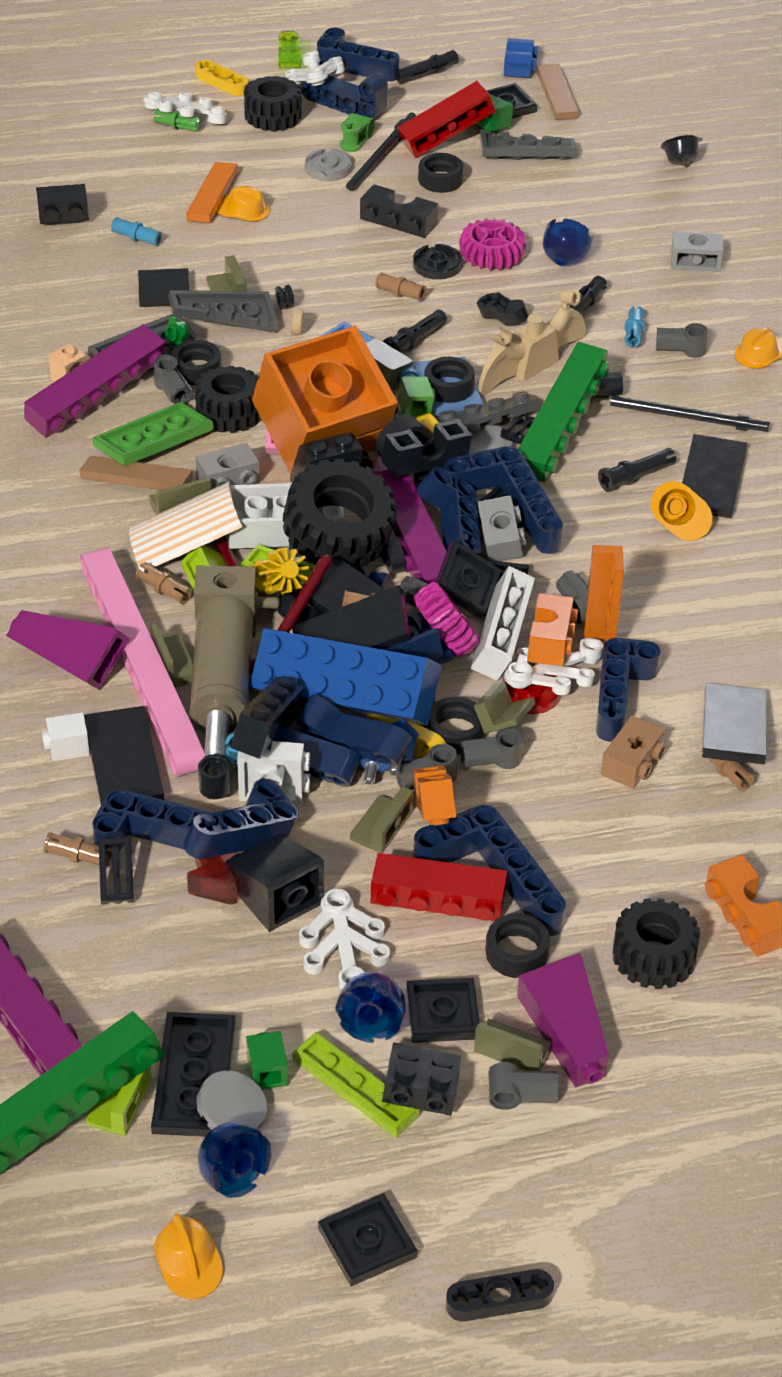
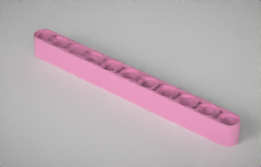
(143, 663)

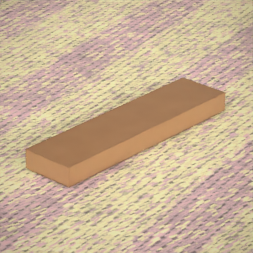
(557, 92)
(134, 474)

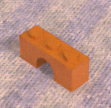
(552, 630)
(434, 794)
(732, 887)

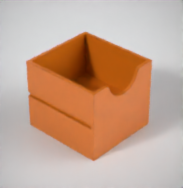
(323, 392)

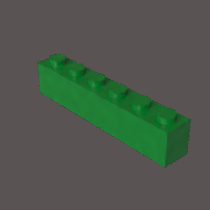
(563, 409)
(75, 1086)

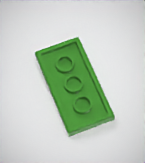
(152, 433)

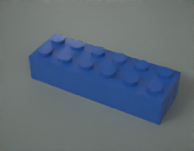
(350, 675)

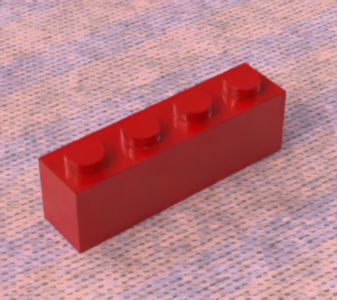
(446, 119)
(438, 887)

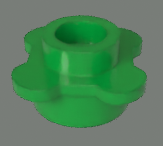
(177, 331)

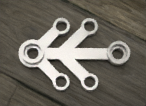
(315, 72)
(185, 106)
(521, 674)
(338, 906)

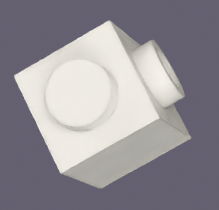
(66, 737)

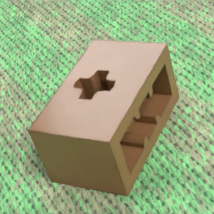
(633, 752)

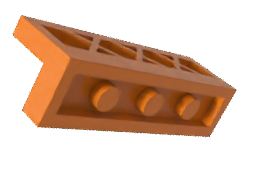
(604, 592)

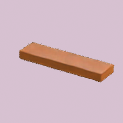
(212, 192)

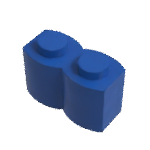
(520, 57)

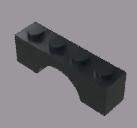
(260, 719)

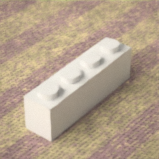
(502, 623)

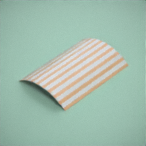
(184, 527)

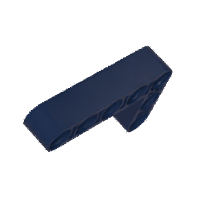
(510, 470)
(487, 832)

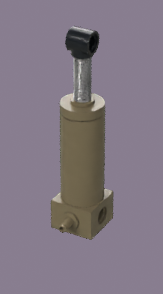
(222, 663)

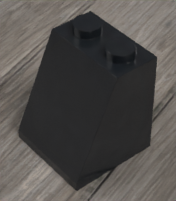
(336, 447)
(278, 880)

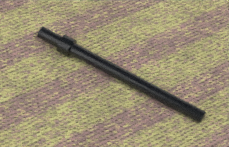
(377, 155)
(741, 422)

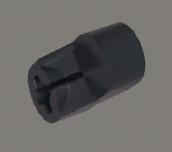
(500, 307)

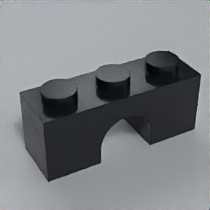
(413, 218)
(406, 455)

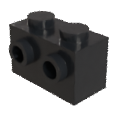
(62, 204)

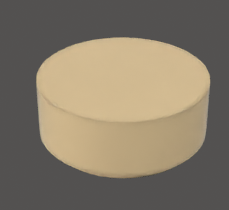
(297, 321)

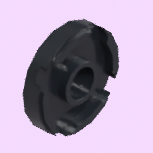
(437, 261)

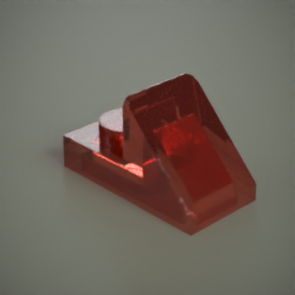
(212, 881)

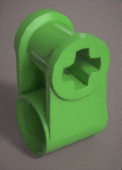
(356, 132)

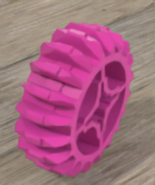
(492, 244)
(447, 618)

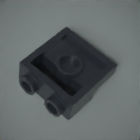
(422, 1079)

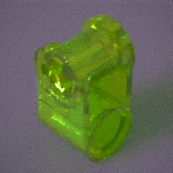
(289, 52)

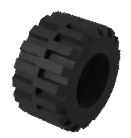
(272, 103)
(226, 398)
(654, 963)

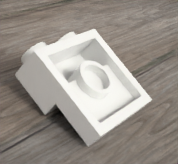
(281, 765)

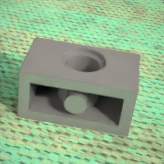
(696, 251)
(229, 464)
(500, 528)

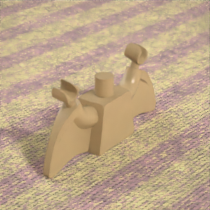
(534, 345)

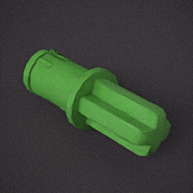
(176, 120)

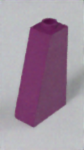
(73, 645)
(566, 1014)

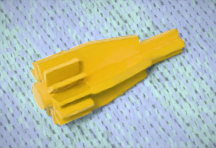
(279, 572)

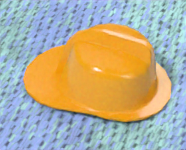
(245, 204)
(759, 348)
(681, 511)
(188, 1258)

